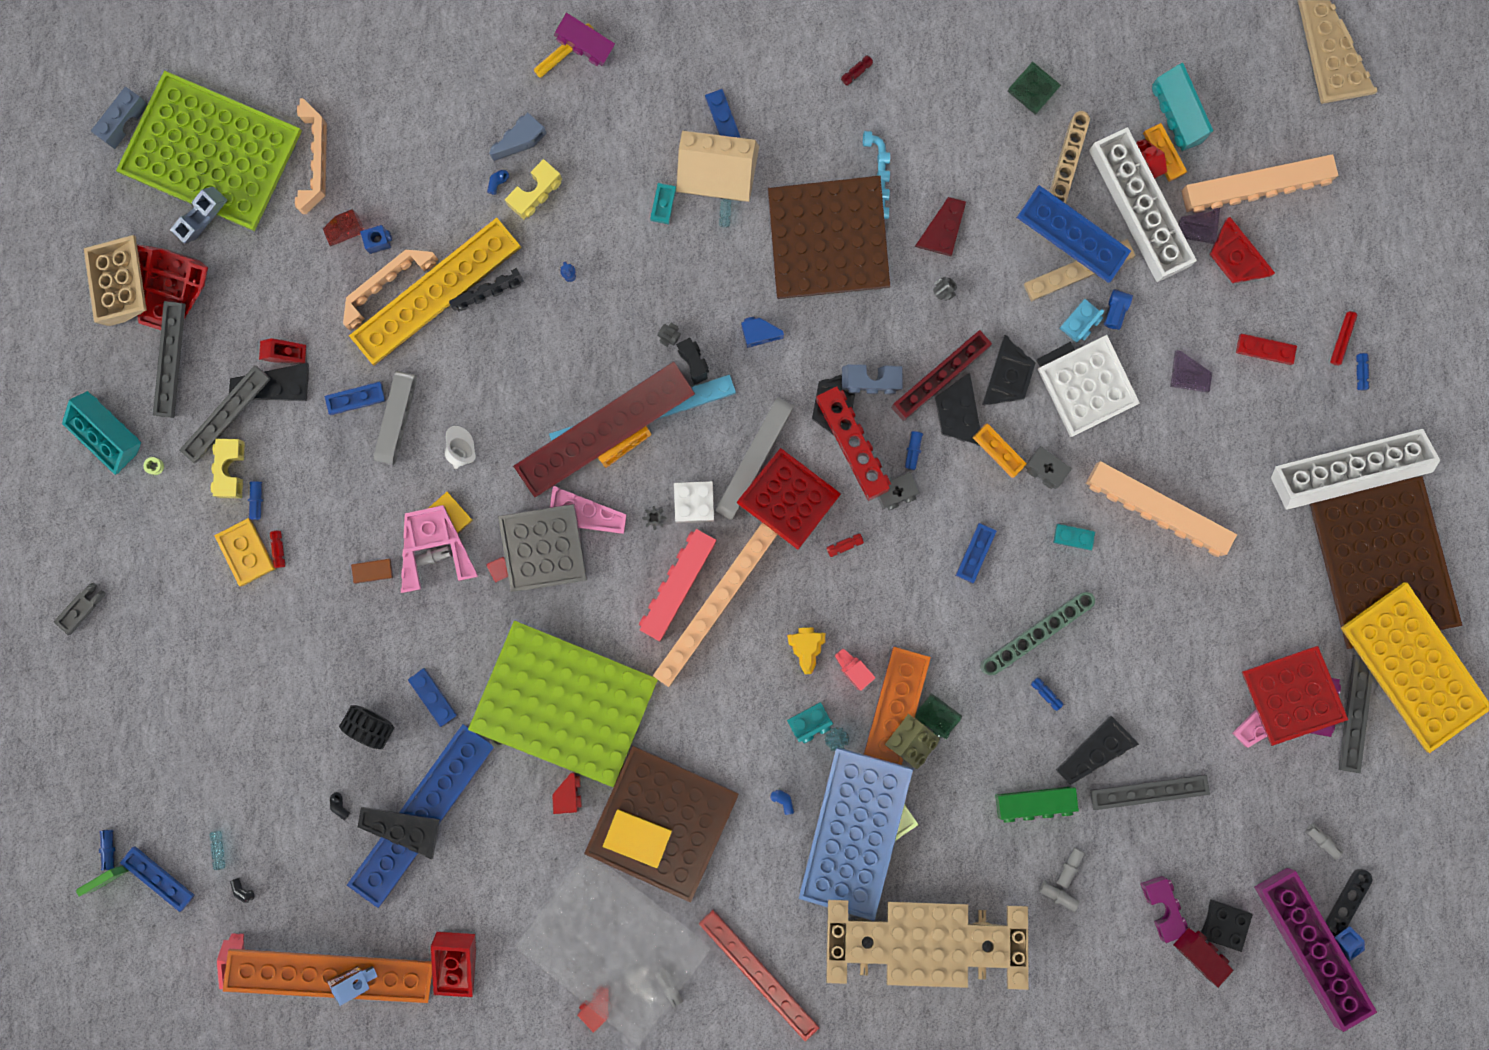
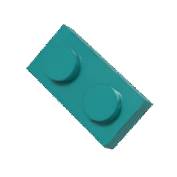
(663, 203)
(1074, 537)

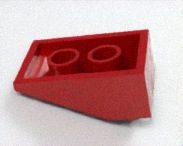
(453, 964)

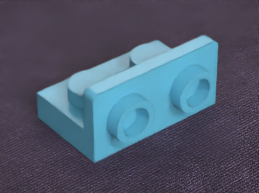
(1081, 320)

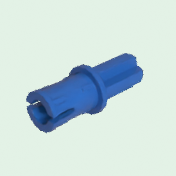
(568, 272)
(913, 450)
(255, 500)

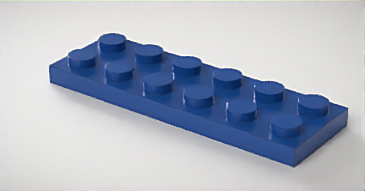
(1073, 234)

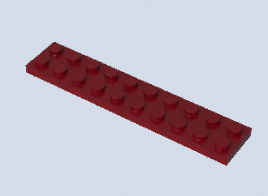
(604, 429)

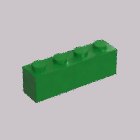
(1036, 803)

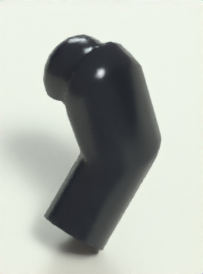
(336, 806)
(240, 893)

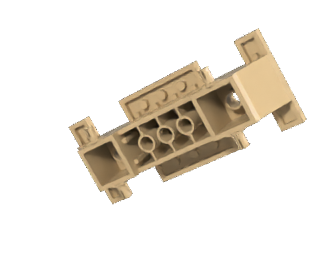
(928, 944)

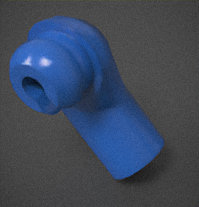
(497, 179)
(784, 799)

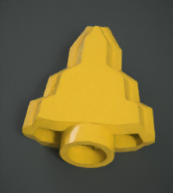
(806, 646)

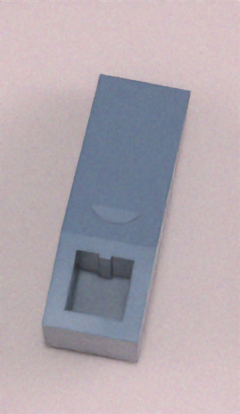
(521, 137)

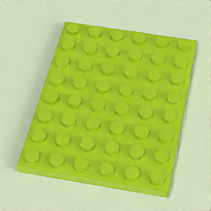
(208, 140)
(563, 704)

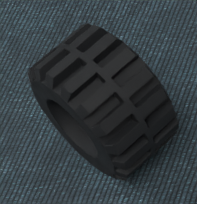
(366, 727)

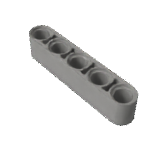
(395, 417)

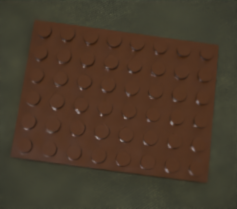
(1380, 541)

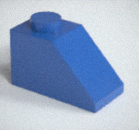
(759, 332)

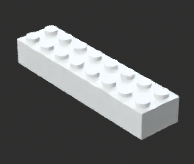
(1142, 204)
(1355, 469)

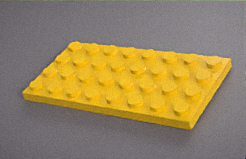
(1416, 667)

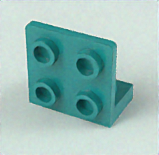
(810, 722)

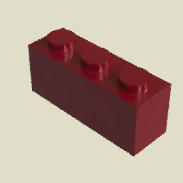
(1204, 956)

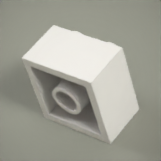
(694, 502)

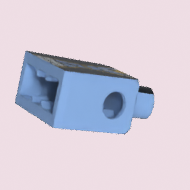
(343, 986)

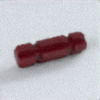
(857, 70)

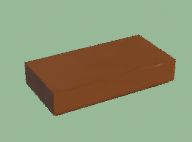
(372, 571)

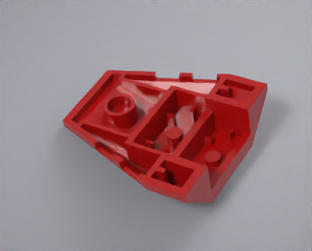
(170, 279)

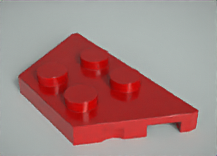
(1238, 256)

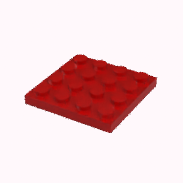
(788, 498)
(1294, 695)

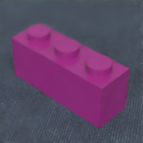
(583, 40)

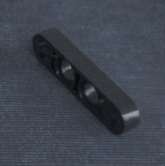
(1343, 900)

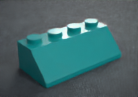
(1182, 107)
(100, 432)

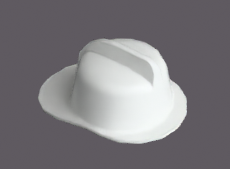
(459, 446)

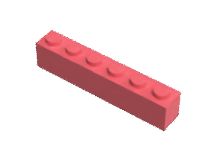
(678, 584)

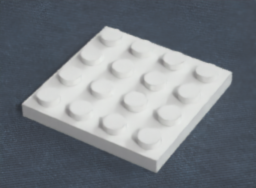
(1088, 386)

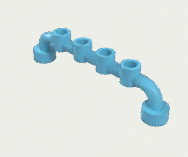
(882, 159)

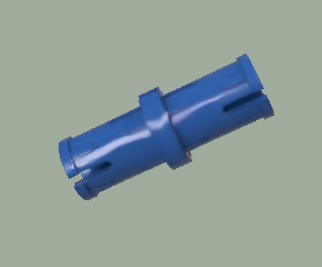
(107, 849)

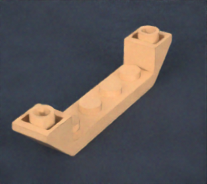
(310, 198)
(373, 285)

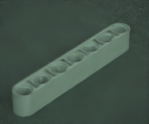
(1046, 629)

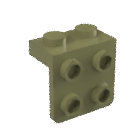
(913, 741)

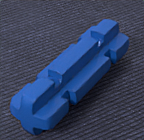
(1362, 371)
(1047, 694)

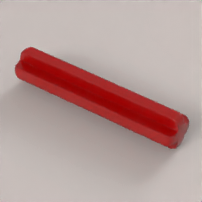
(1343, 338)

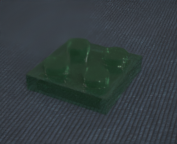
(1034, 88)

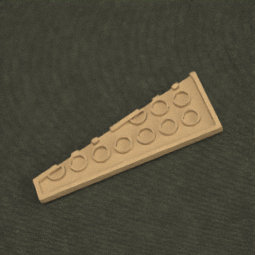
(1332, 54)

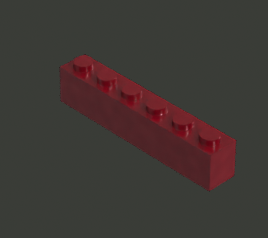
(941, 375)

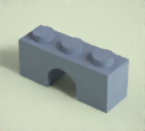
(111, 124)
(205, 208)
(856, 379)

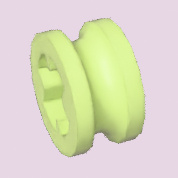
(147, 463)

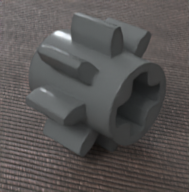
(945, 288)
(669, 334)
(654, 512)

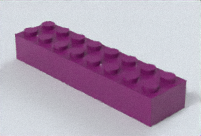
(1315, 949)

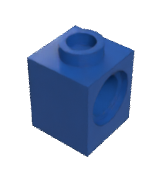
(369, 235)
(1350, 943)

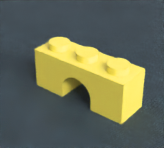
(525, 202)
(225, 453)

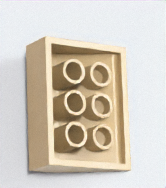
(716, 166)
(115, 281)

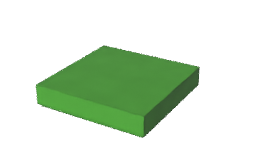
(101, 880)

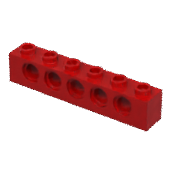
(837, 398)

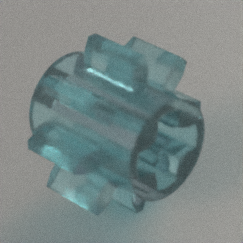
(836, 738)

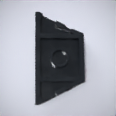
(1010, 374)
(823, 386)
(958, 411)

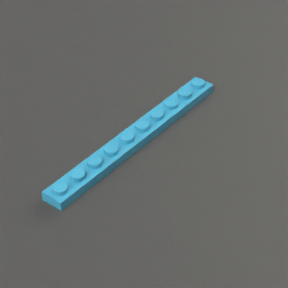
(703, 394)

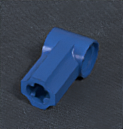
(1119, 304)

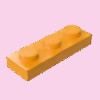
(1160, 139)
(624, 447)
(999, 450)

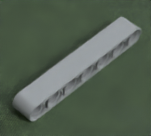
(755, 457)

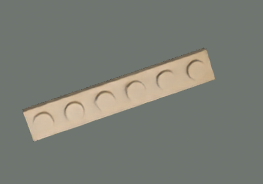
(1062, 277)

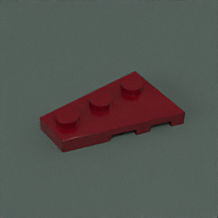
(944, 228)

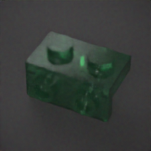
(938, 716)

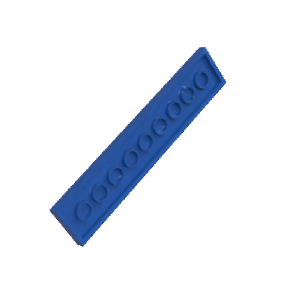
(430, 799)

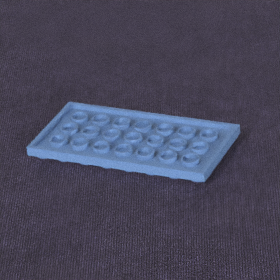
(856, 832)

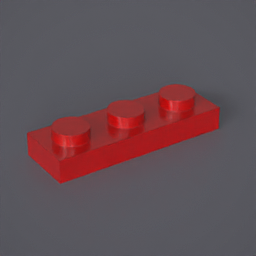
(1266, 349)

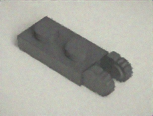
(78, 609)

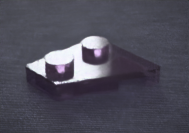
(1201, 226)
(1189, 374)

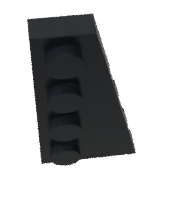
(487, 289)
(285, 384)
(1097, 750)
(407, 830)

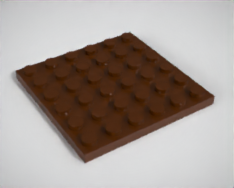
(829, 237)
(672, 799)

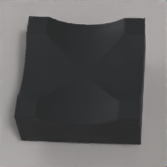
(691, 354)
(1226, 925)

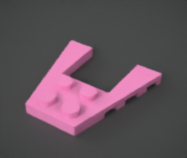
(428, 530)

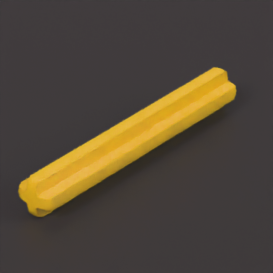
(554, 58)

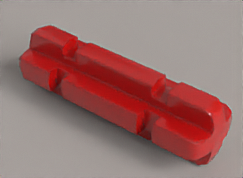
(845, 545)
(277, 549)

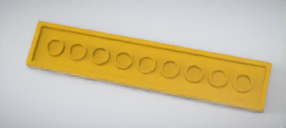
(434, 291)

